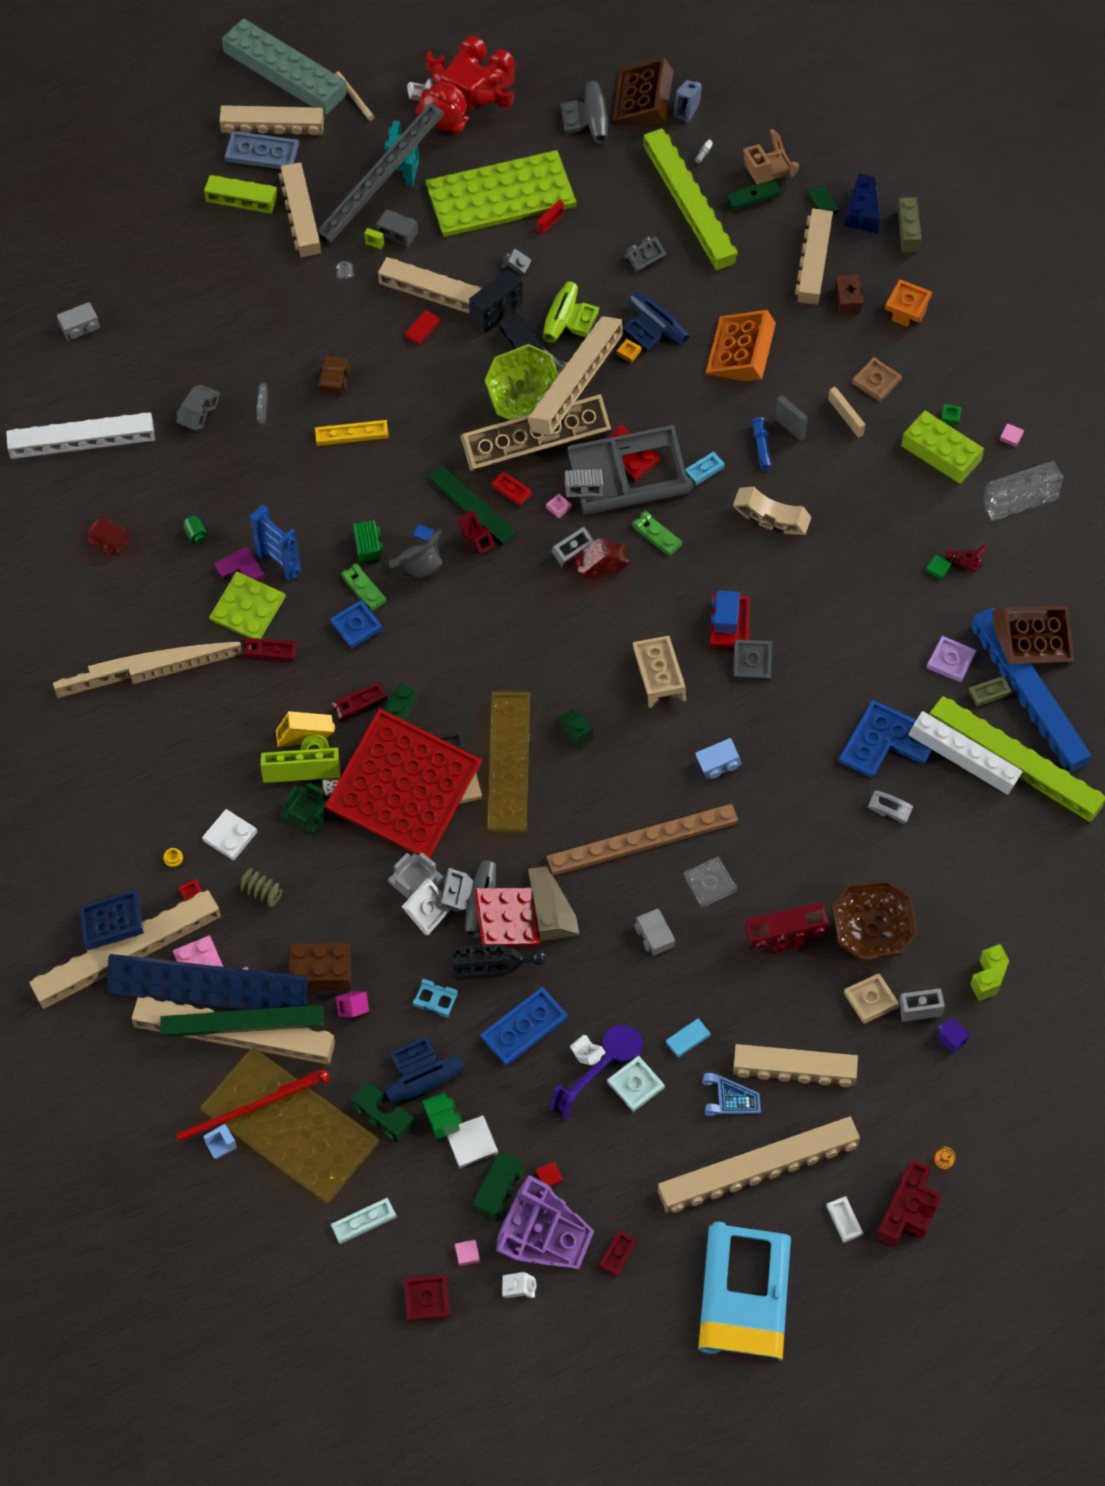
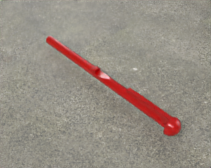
(283, 1091)

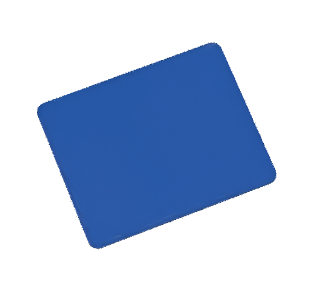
(423, 532)

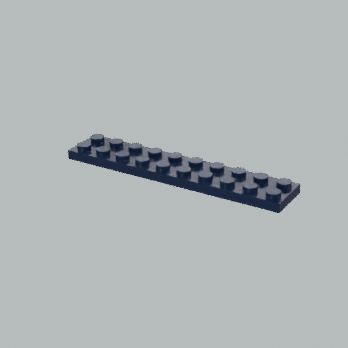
(204, 983)

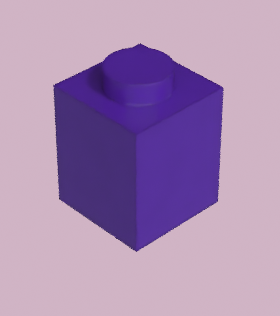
(952, 1035)

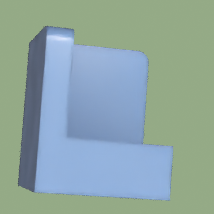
(220, 1141)

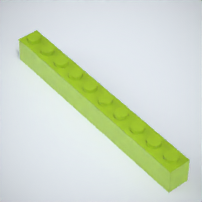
(690, 199)
(1035, 770)

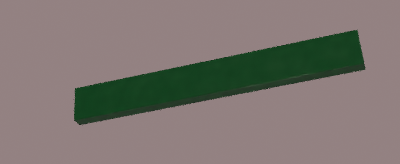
(241, 1021)

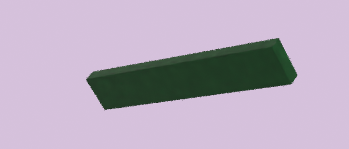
(467, 500)

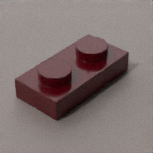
(618, 1253)

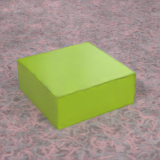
(374, 238)

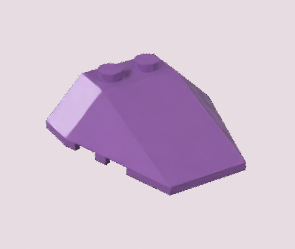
(543, 1229)

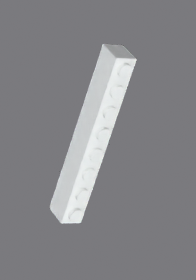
(80, 435)

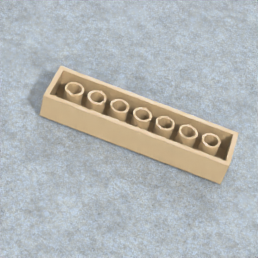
(515, 438)

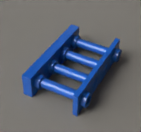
(275, 543)

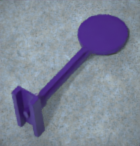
(620, 1044)

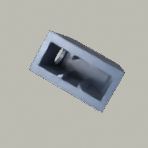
(690, 95)

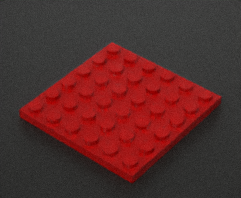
(403, 784)

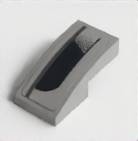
(889, 805)

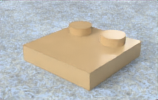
(871, 998)

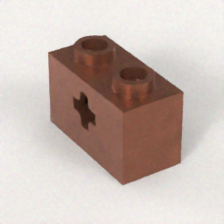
(848, 294)

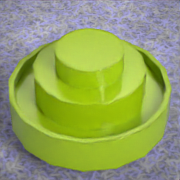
(314, 741)

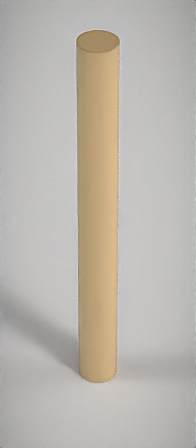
(357, 100)

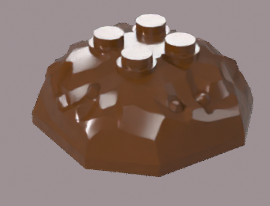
(874, 920)

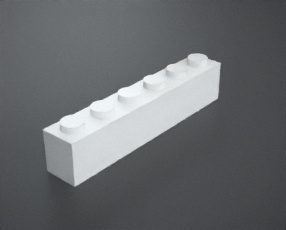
(965, 752)

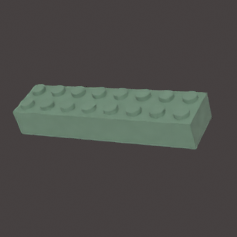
(284, 66)

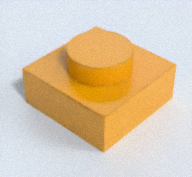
(628, 351)

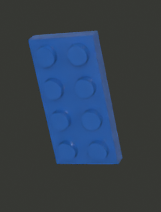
(524, 1026)

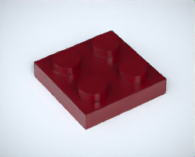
(426, 1298)

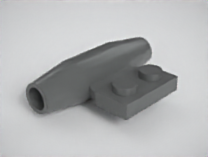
(591, 113)
(459, 893)

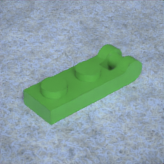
(657, 534)
(363, 587)

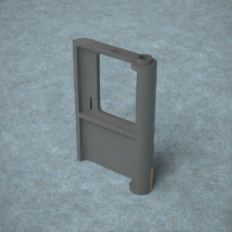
(607, 456)

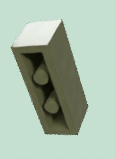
(909, 225)

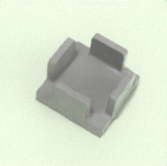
(412, 872)

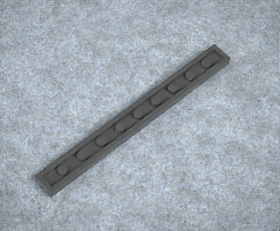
(380, 172)

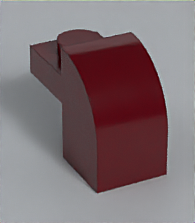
(474, 534)

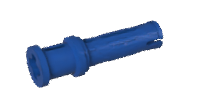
(760, 436)

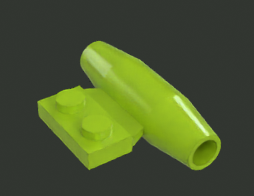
(565, 313)

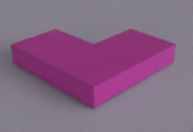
(240, 561)

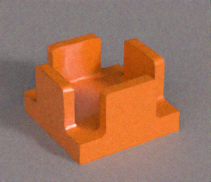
(908, 303)

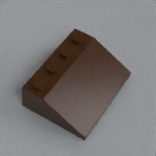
(643, 94)
(1034, 634)

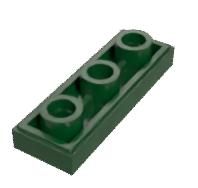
(753, 194)

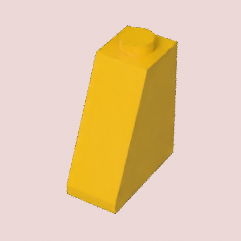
(299, 725)

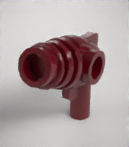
(968, 559)

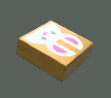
(329, 785)

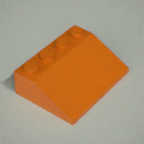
(741, 346)

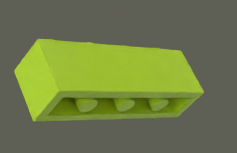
(241, 194)
(300, 765)

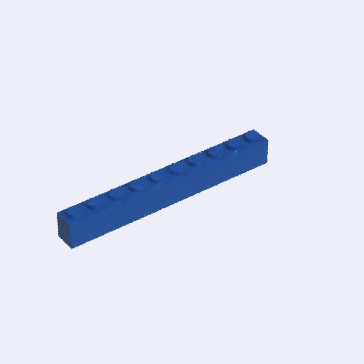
(1035, 698)

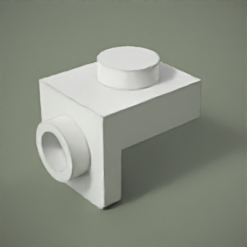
(416, 89)
(586, 1051)
(518, 1285)

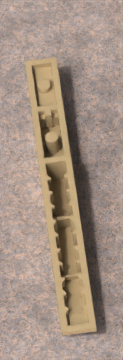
(147, 666)

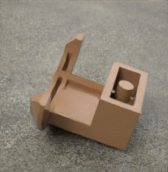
(771, 165)

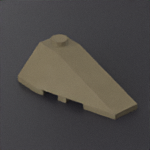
(552, 909)

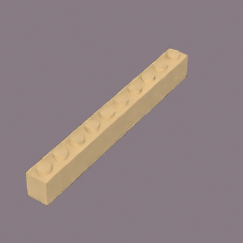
(575, 376)
(93, 965)
(293, 1042)
(758, 1165)

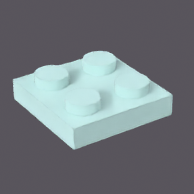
(635, 1084)

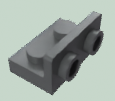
(645, 254)

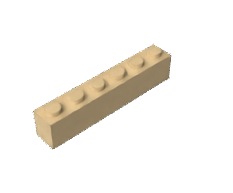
(272, 120)
(300, 210)
(815, 256)
(426, 284)
(795, 1065)

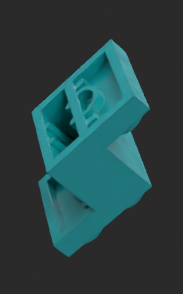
(410, 163)

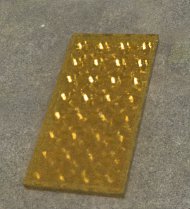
(297, 1133)

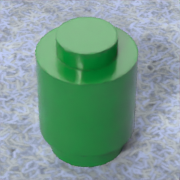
(195, 530)

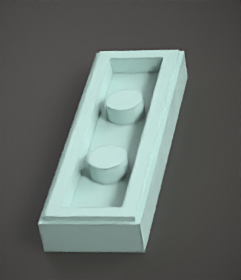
(363, 1220)

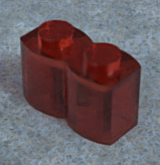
(109, 536)

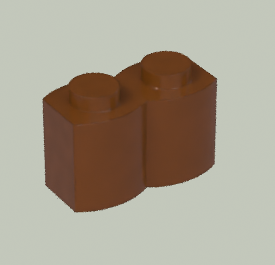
(333, 375)

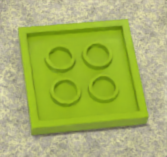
(247, 606)

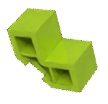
(987, 983)

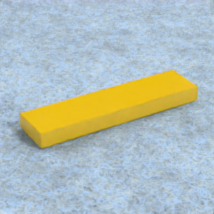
(351, 432)

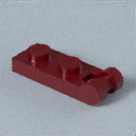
(269, 649)
(359, 701)

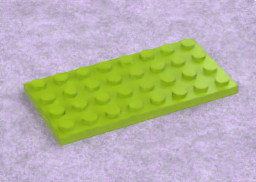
(499, 193)

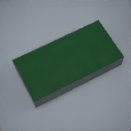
(822, 199)

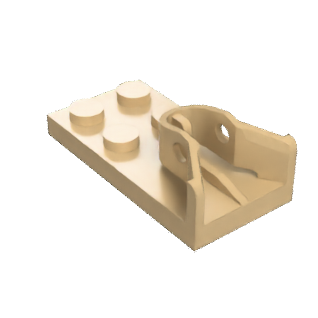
(659, 669)

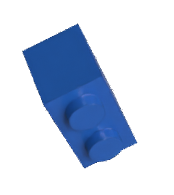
(726, 612)

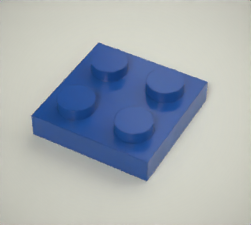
(356, 624)

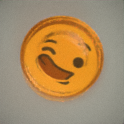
(944, 1157)

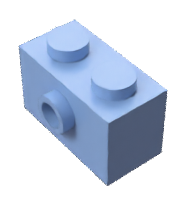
(718, 759)

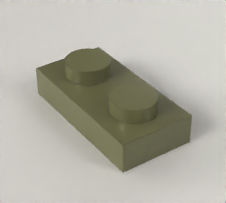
(990, 691)

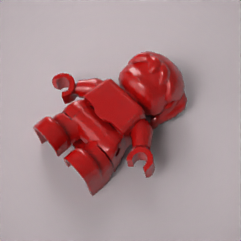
(467, 83)

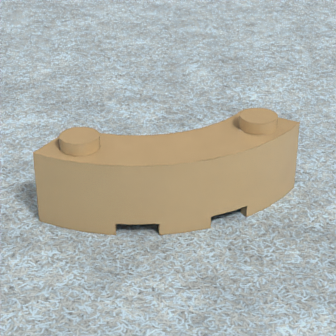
(771, 514)

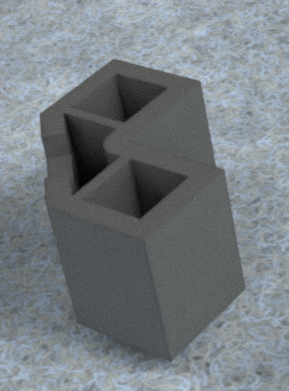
(196, 405)

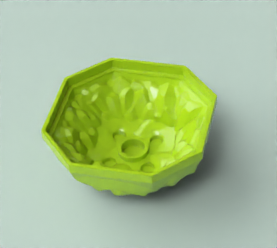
(520, 380)

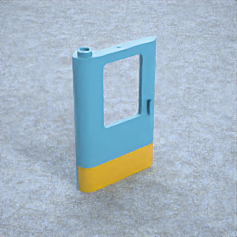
(737, 1319)

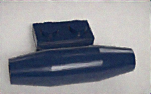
(652, 323)
(420, 1070)

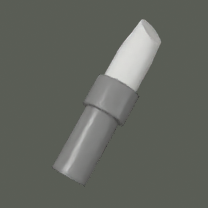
(703, 151)

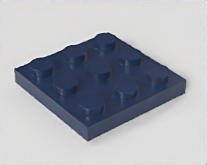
(111, 920)

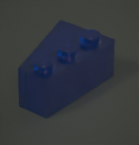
(863, 205)

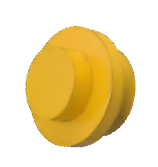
(173, 857)

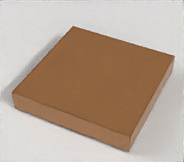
(876, 379)

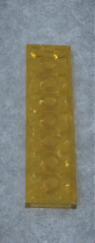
(509, 762)

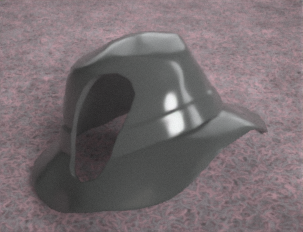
(420, 560)

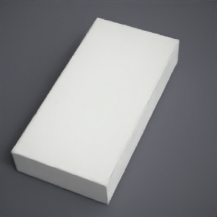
(844, 1219)

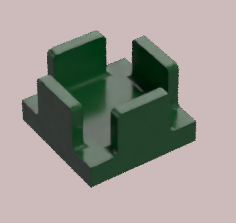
(306, 808)

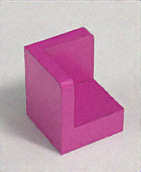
(352, 1004)

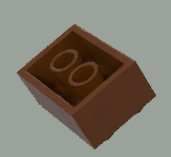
(324, 965)

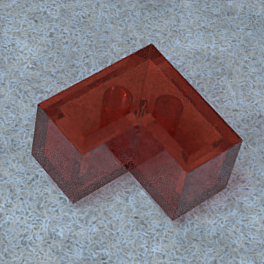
(601, 556)

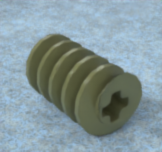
(259, 888)

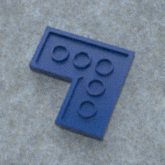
(876, 734)

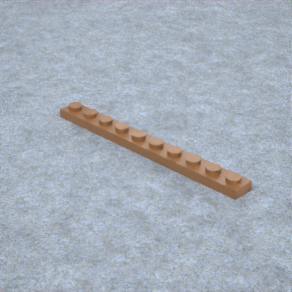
(642, 839)

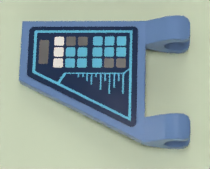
(732, 1097)

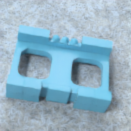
(438, 992)

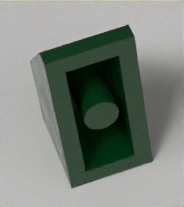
(576, 728)

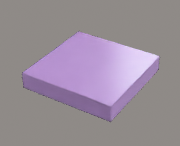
(951, 659)

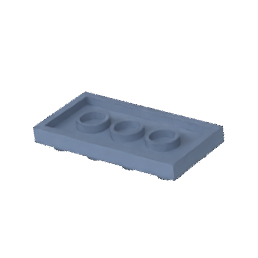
(261, 150)

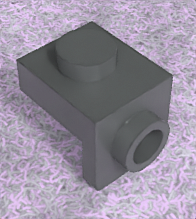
(516, 261)

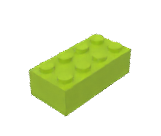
(942, 447)

